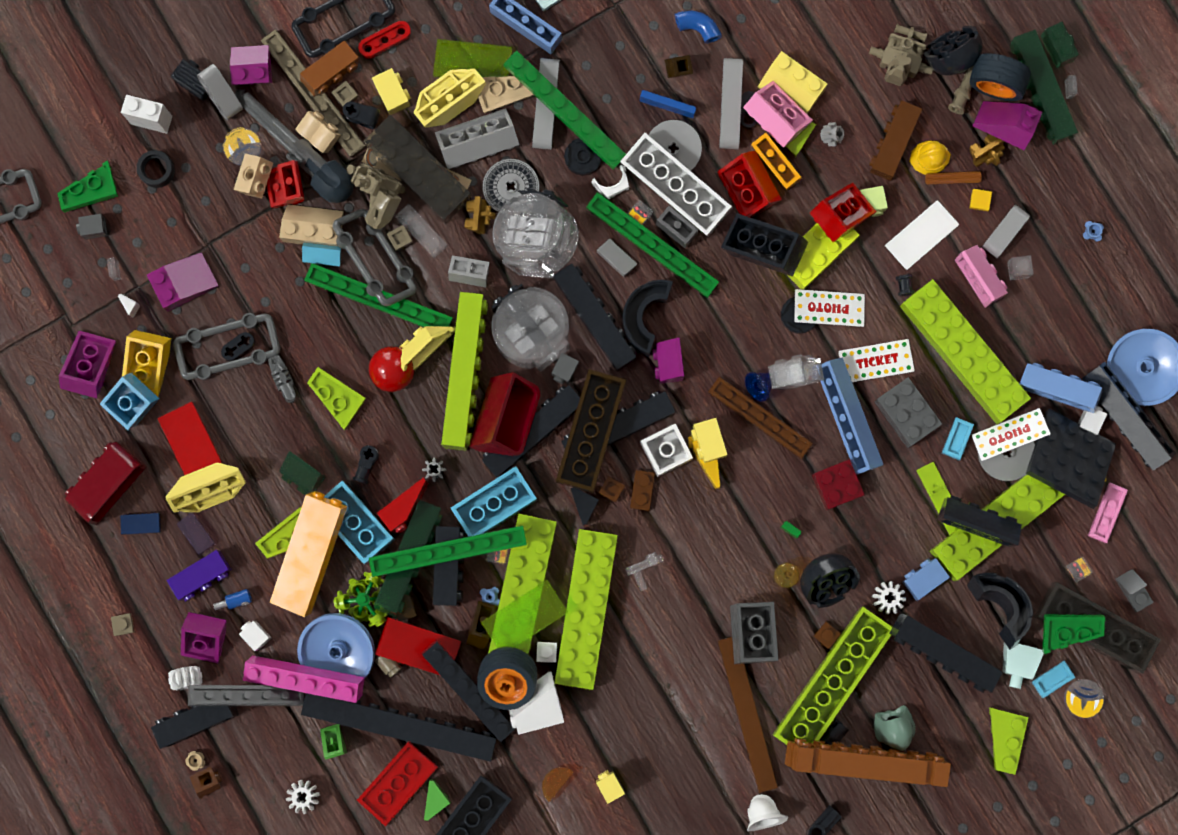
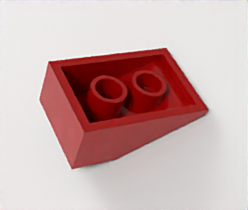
(842, 212)
(400, 510)

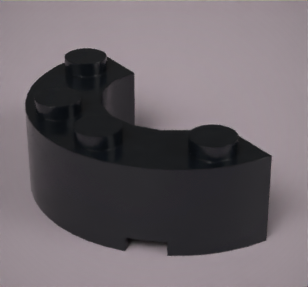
(639, 300)
(1010, 598)

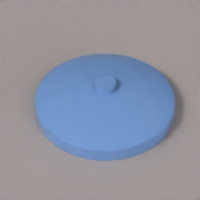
(1146, 365)
(337, 645)

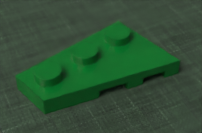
(93, 188)
(1070, 629)

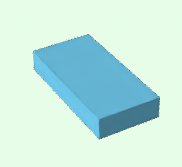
(321, 254)
(957, 438)
(1053, 679)

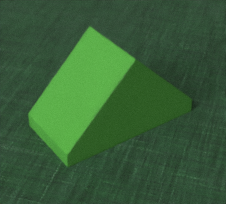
(333, 741)
(435, 800)

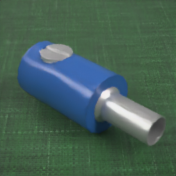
(235, 600)

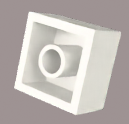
(666, 450)

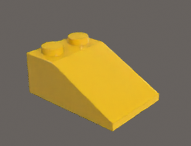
(147, 358)

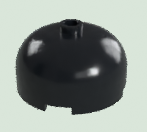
(955, 51)
(828, 571)

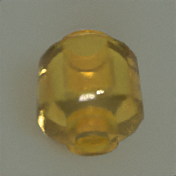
(779, 576)

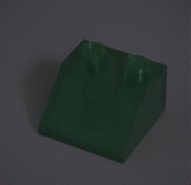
(301, 474)

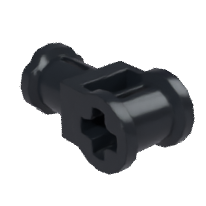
(365, 466)

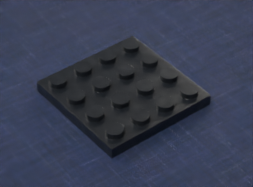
(1071, 459)

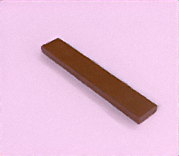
(760, 417)

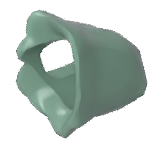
(895, 732)

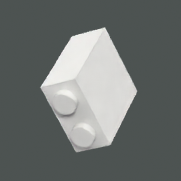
(146, 114)

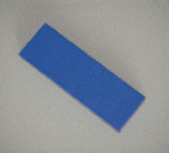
(667, 104)

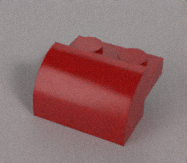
(285, 185)

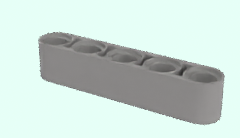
(731, 103)
(543, 116)

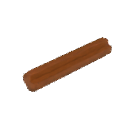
(954, 177)

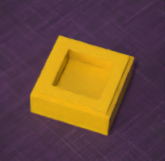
(980, 200)

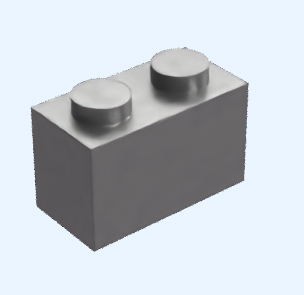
(677, 226)

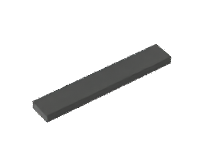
(243, 696)

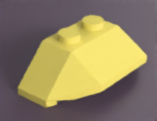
(448, 96)
(424, 344)
(205, 488)

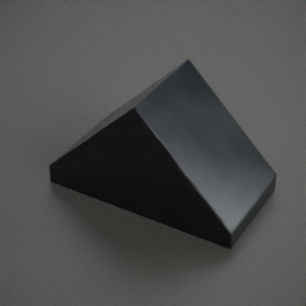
(585, 504)

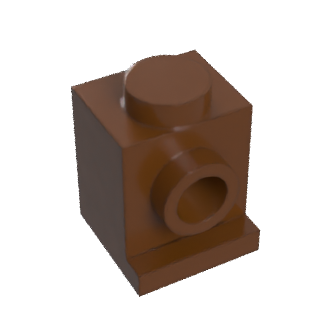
(199, 779)

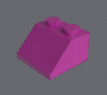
(250, 65)
(669, 361)
(202, 637)

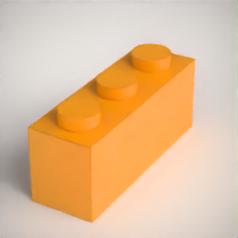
(776, 161)

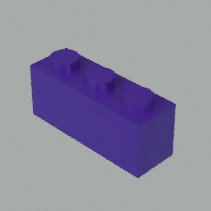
(199, 576)

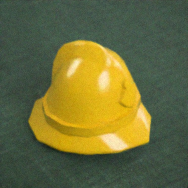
(929, 157)

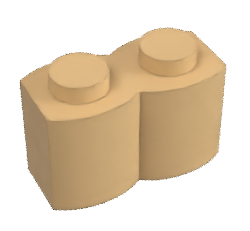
(318, 132)

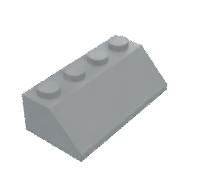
(477, 138)

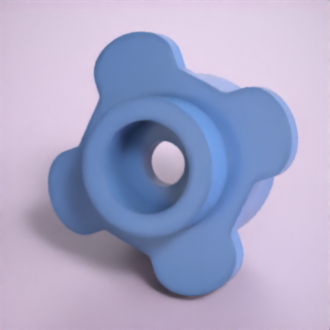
(1098, 227)
(493, 592)

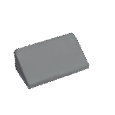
(616, 258)

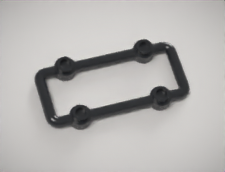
(311, 14)

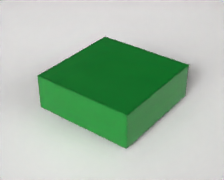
(790, 529)

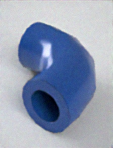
(699, 22)

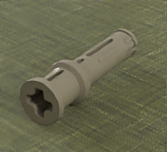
(962, 94)

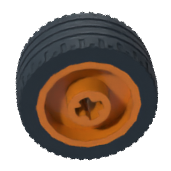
(1000, 77)
(507, 678)

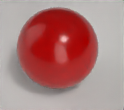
(387, 372)

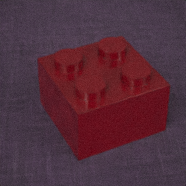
(837, 485)

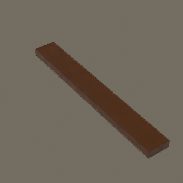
(748, 718)

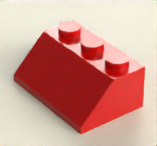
(749, 184)

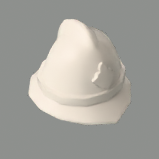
(764, 813)

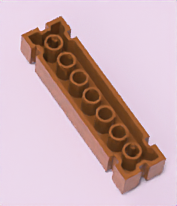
(867, 763)

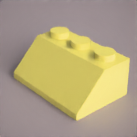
(795, 81)

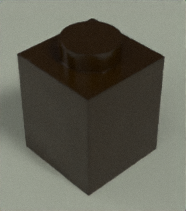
(678, 66)

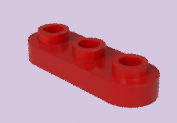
(391, 33)

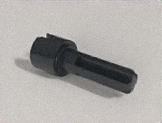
(834, 732)

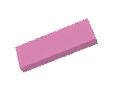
(1107, 512)

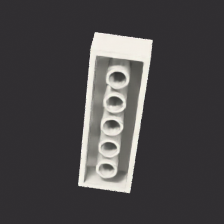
(676, 184)

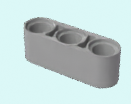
(219, 92)
(1006, 231)

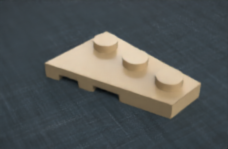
(502, 92)

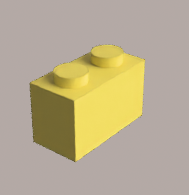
(391, 92)
(709, 440)
(609, 786)

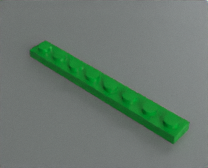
(564, 109)
(652, 245)
(357, 291)
(447, 551)

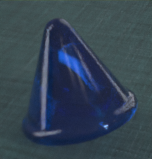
(758, 385)

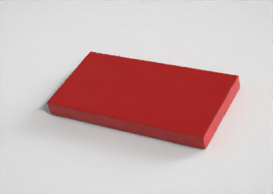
(189, 439)
(407, 642)
(397, 783)

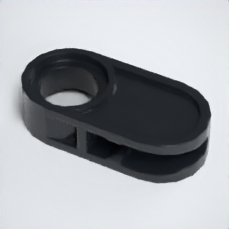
(744, 99)

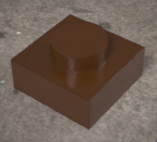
(611, 489)
(826, 635)

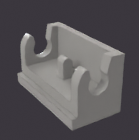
(468, 271)

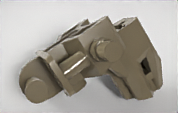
(902, 55)
(382, 191)

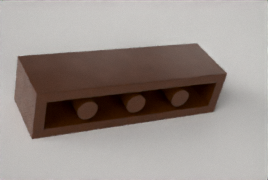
(896, 139)

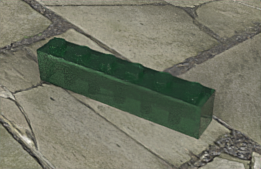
(1044, 88)
(417, 535)

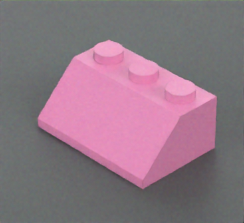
(777, 113)
(981, 275)

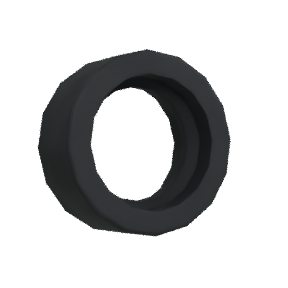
(145, 158)

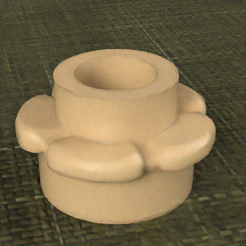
(190, 760)

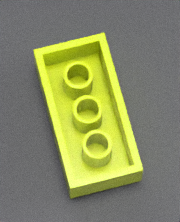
(819, 254)

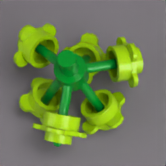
(358, 589)

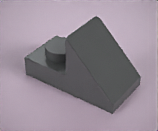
(1134, 590)

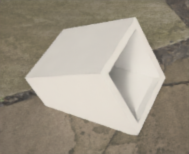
(541, 710)

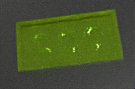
(485, 58)
(525, 616)

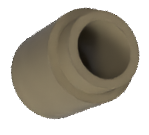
(388, 666)

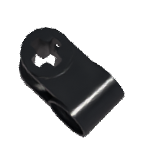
(364, 115)

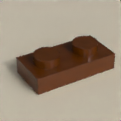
(642, 490)

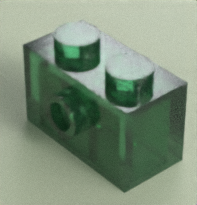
(1059, 44)

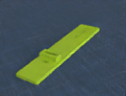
(935, 488)

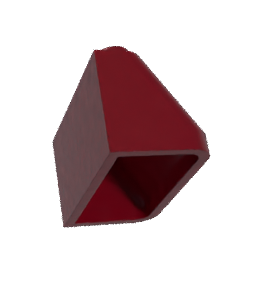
(506, 415)
(104, 482)

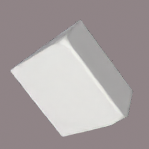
(129, 305)

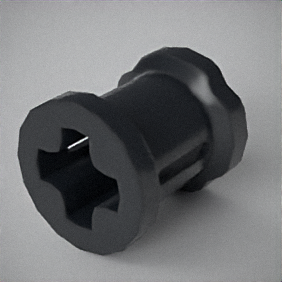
(905, 285)

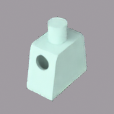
(1021, 663)

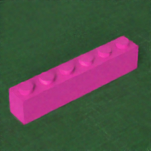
(303, 678)

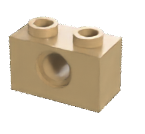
(253, 176)

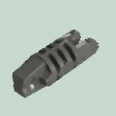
(282, 378)

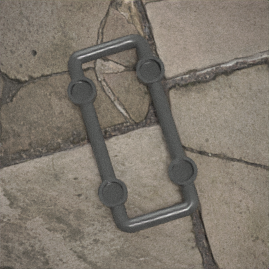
(20, 211)
(374, 286)
(195, 336)

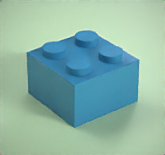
(129, 401)

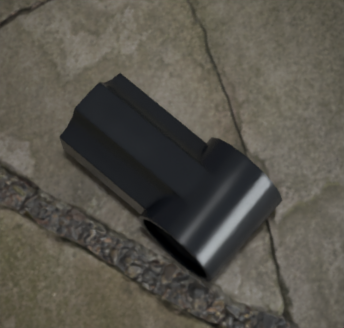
(825, 821)

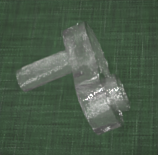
(651, 560)

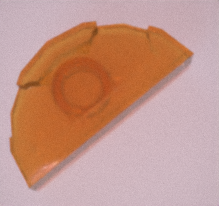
(554, 781)

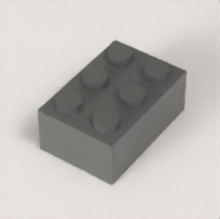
(908, 412)
(754, 633)

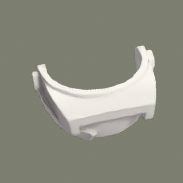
(613, 190)

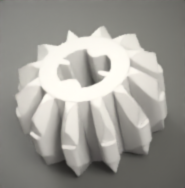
(892, 604)
(183, 677)
(296, 795)

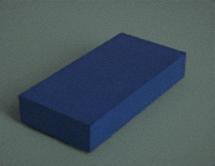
(140, 523)

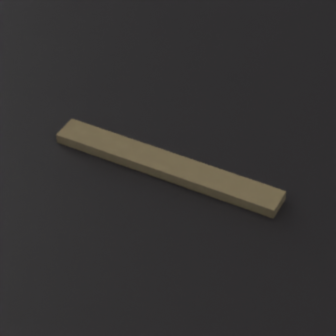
(293, 67)

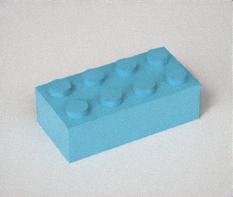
(494, 503)
(360, 527)

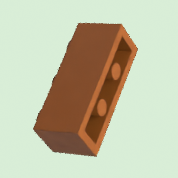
(329, 69)

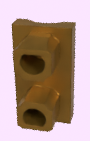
(989, 153)
(481, 215)

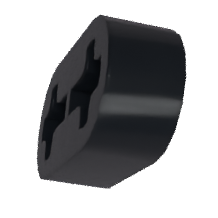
(240, 351)

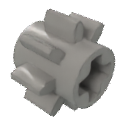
(832, 134)
(434, 464)

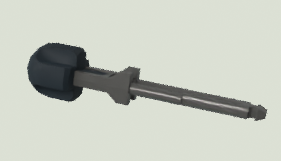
(328, 178)

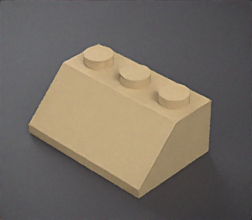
(309, 225)

